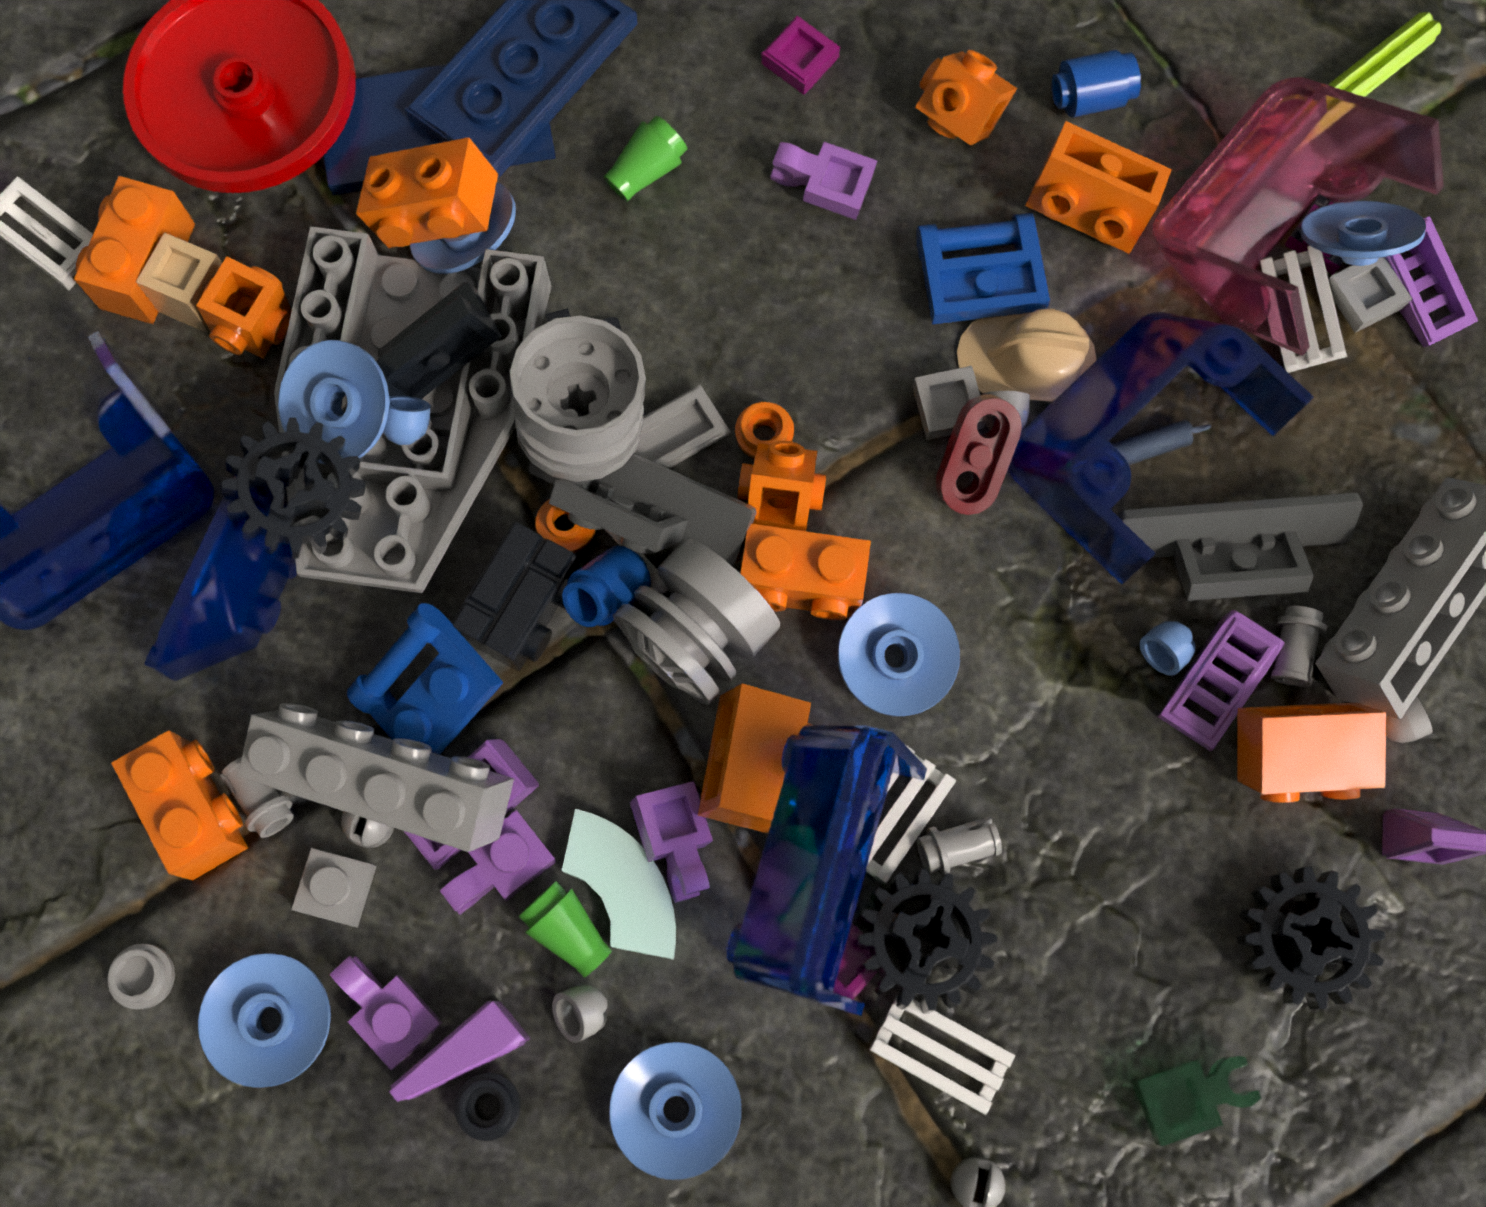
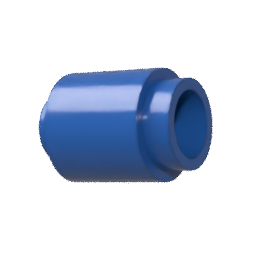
(1096, 83)
(604, 586)

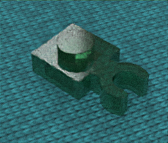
(1184, 1101)

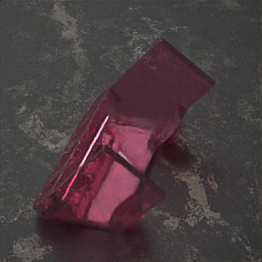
(1263, 177)

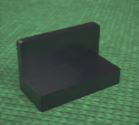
(438, 343)

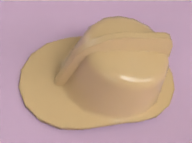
(1027, 353)

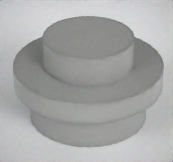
(141, 976)

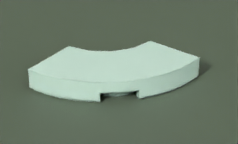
(626, 882)

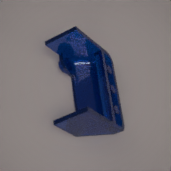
(1066, 449)
(104, 511)
(817, 859)

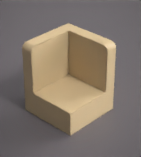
(177, 277)

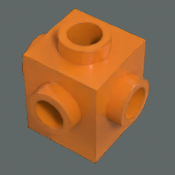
(964, 96)
(245, 308)
(782, 485)

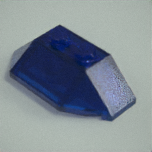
(224, 598)

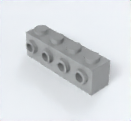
(1413, 604)
(376, 777)

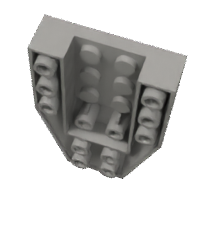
(425, 488)

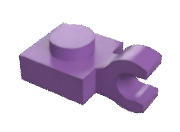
(832, 179)
(674, 832)
(503, 864)
(391, 1016)

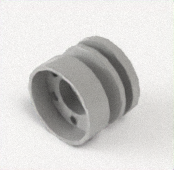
(582, 368)
(704, 613)

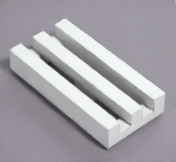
(1292, 264)
(62, 274)
(943, 786)
(991, 1079)

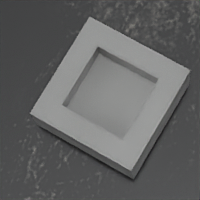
(1368, 293)
(942, 398)
(334, 887)

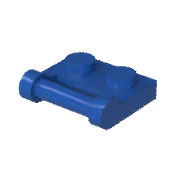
(983, 283)
(441, 697)

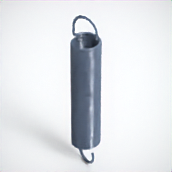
(1158, 441)

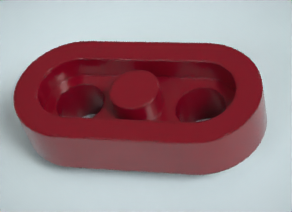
(983, 454)

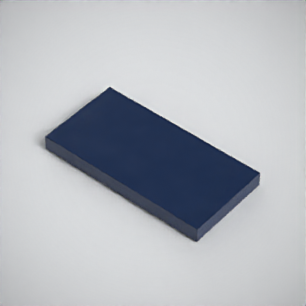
(519, 73)
(382, 126)

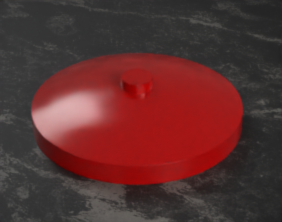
(239, 90)

